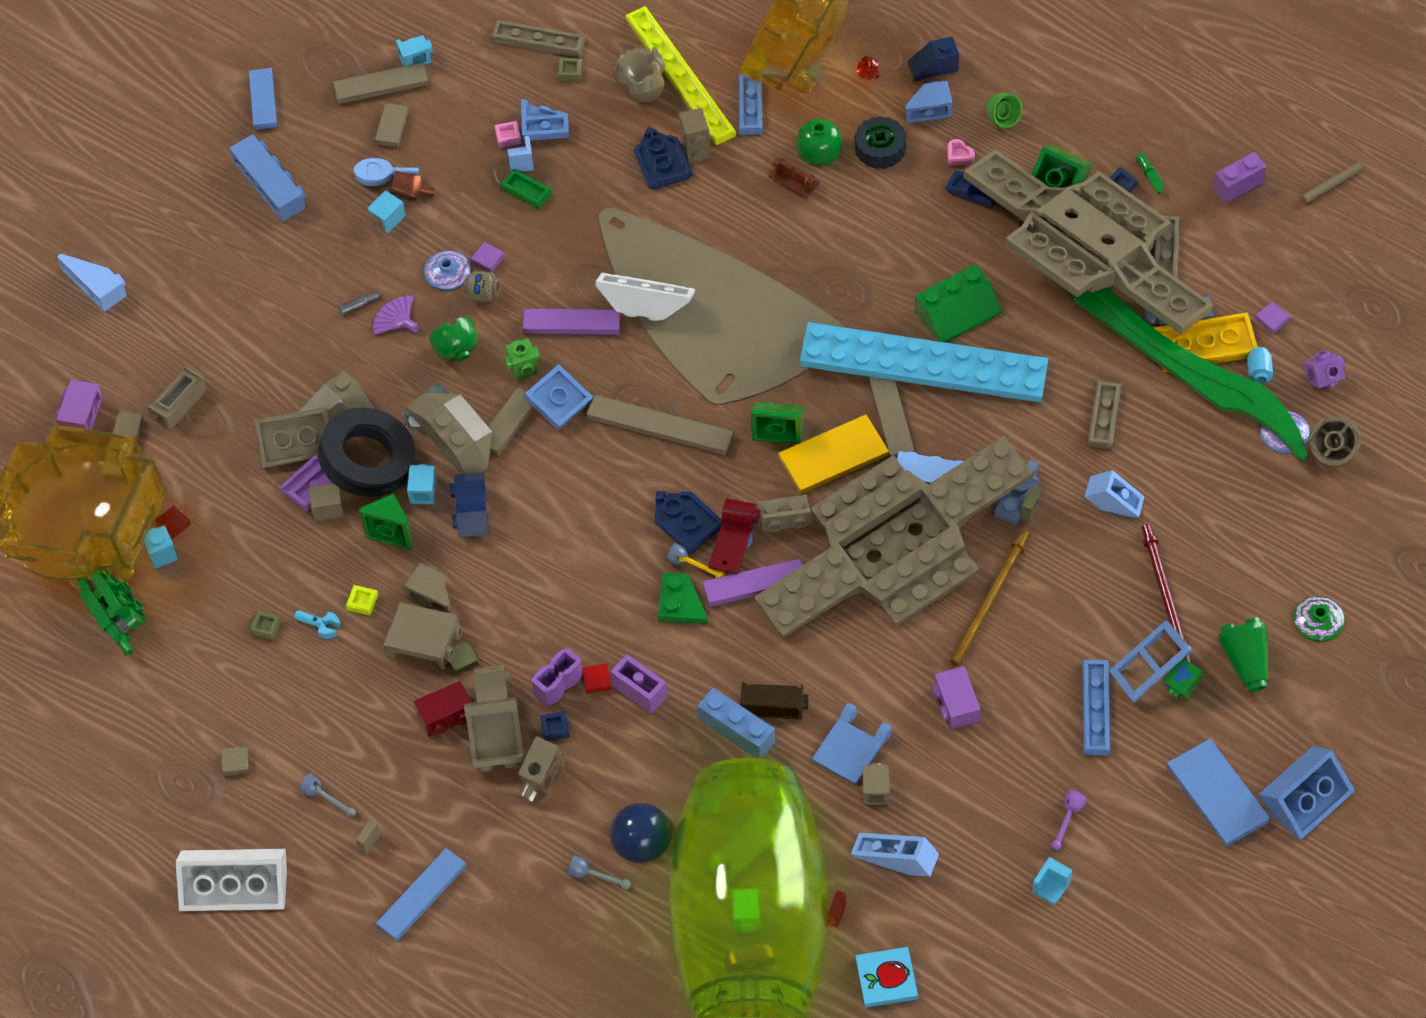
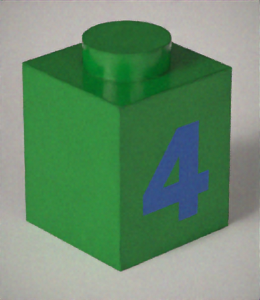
(1183, 679)

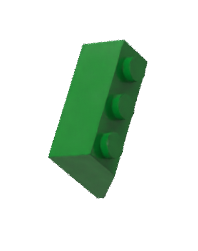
(957, 304)

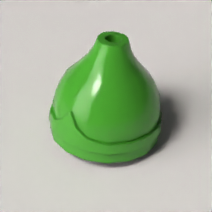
(1004, 109)

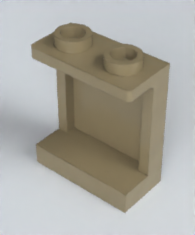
(423, 634)
(494, 733)

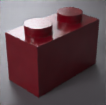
(442, 709)

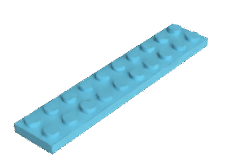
(924, 362)

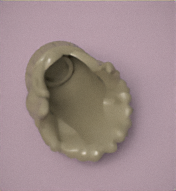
(641, 73)

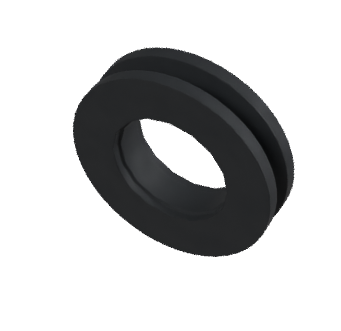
(361, 479)

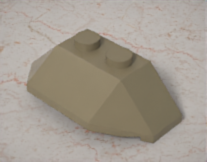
(454, 430)

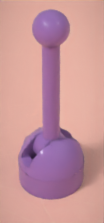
(1073, 802)

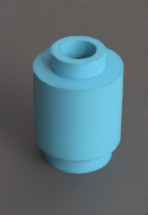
(1260, 365)

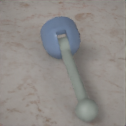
(312, 786)
(580, 868)

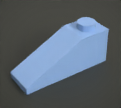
(94, 280)
(896, 852)

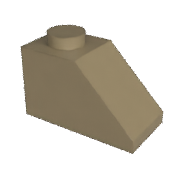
(428, 589)

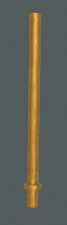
(1018, 546)

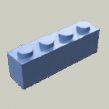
(267, 177)

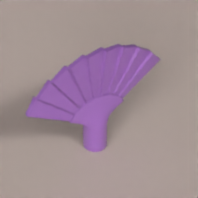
(395, 316)

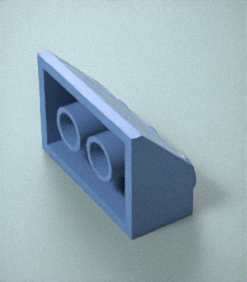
(1307, 791)

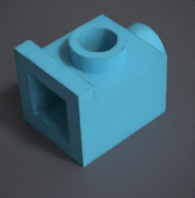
(414, 51)

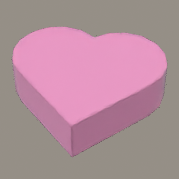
(959, 154)

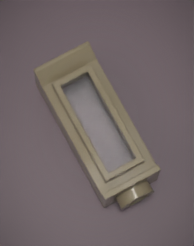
(178, 397)

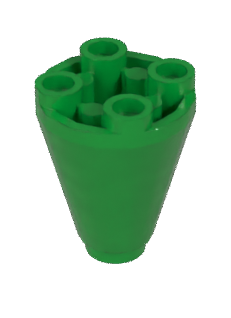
(1247, 652)

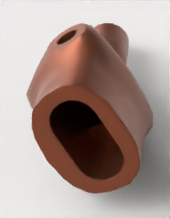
(409, 186)

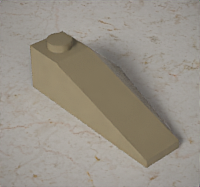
(338, 395)

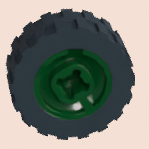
(880, 142)

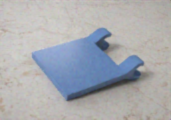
(850, 748)

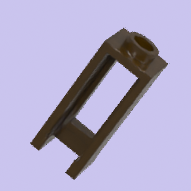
(774, 700)

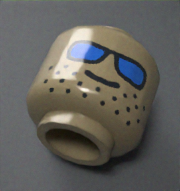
(482, 286)

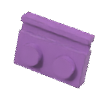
(298, 484)

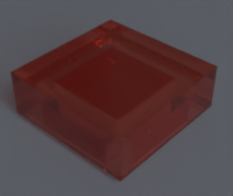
(174, 521)
(837, 909)

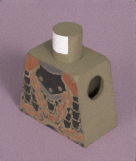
(540, 769)

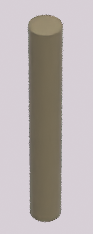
(1332, 182)

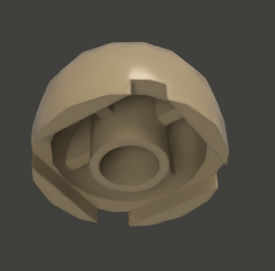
(1324, 440)

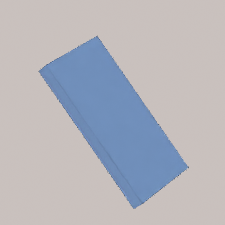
(1218, 792)

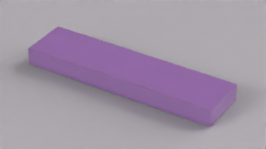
(571, 321)
(746, 583)

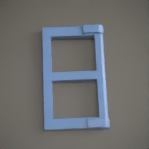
(1140, 649)

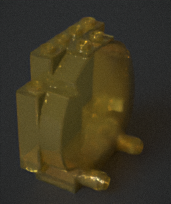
(792, 41)
(78, 503)

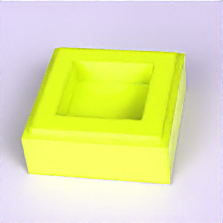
(362, 600)

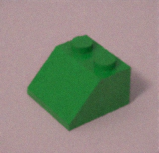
(1060, 168)
(777, 422)

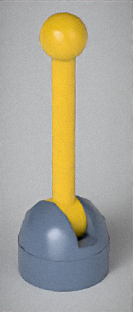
(678, 555)

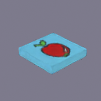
(886, 977)

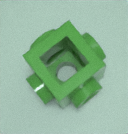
(522, 358)

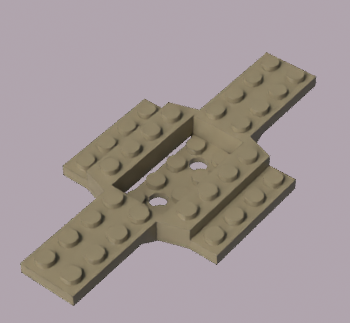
(1103, 213)
(911, 568)

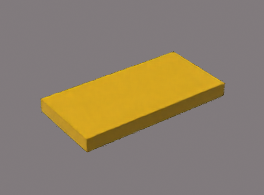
(1216, 338)
(833, 454)

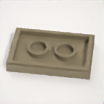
(290, 436)

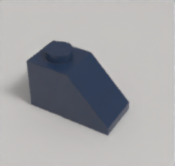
(935, 59)

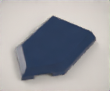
(661, 159)
(686, 519)

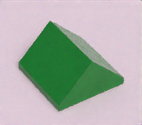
(386, 522)

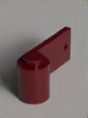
(734, 535)

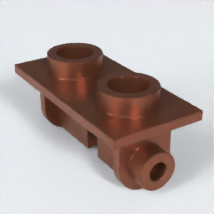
(793, 178)

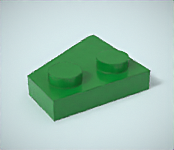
(679, 600)

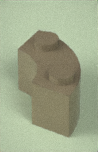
(491, 683)

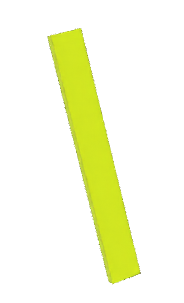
(680, 74)

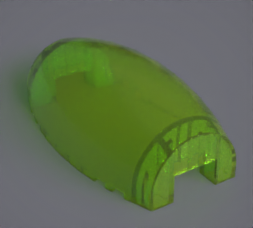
(748, 893)

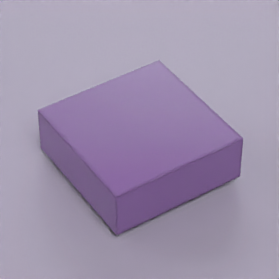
(487, 257)
(1272, 317)

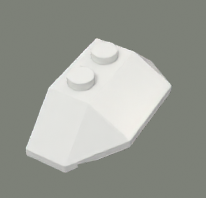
(643, 297)

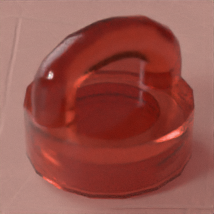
(868, 68)

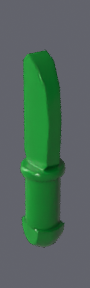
(1151, 174)

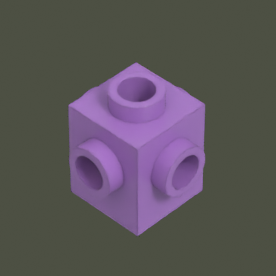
(1324, 369)

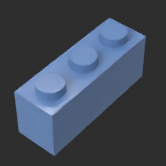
(736, 724)

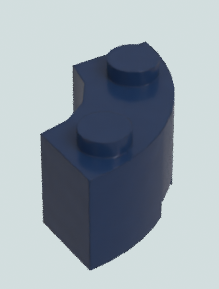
(471, 502)

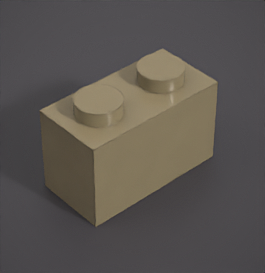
(695, 135)

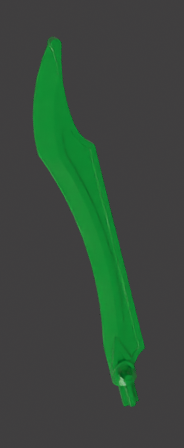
(1215, 384)

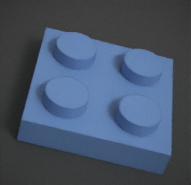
(558, 397)

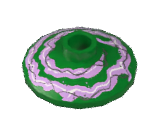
(1316, 627)

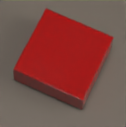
(596, 678)

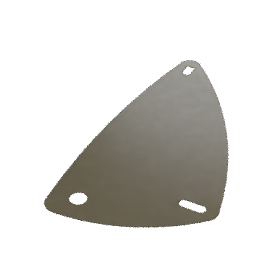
(735, 319)

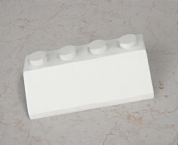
(231, 879)

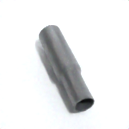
(358, 303)

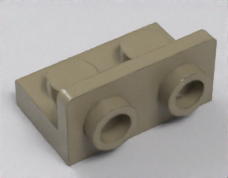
(784, 513)

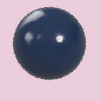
(640, 832)

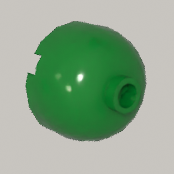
(819, 142)
(455, 340)

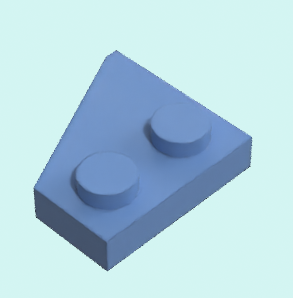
(543, 122)

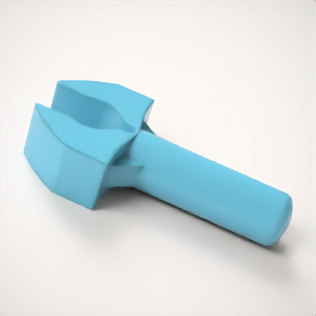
(320, 623)

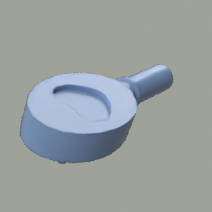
(378, 171)

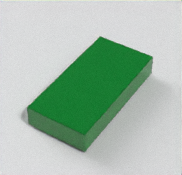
(526, 189)

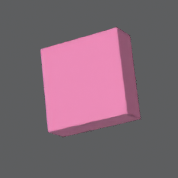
(507, 134)

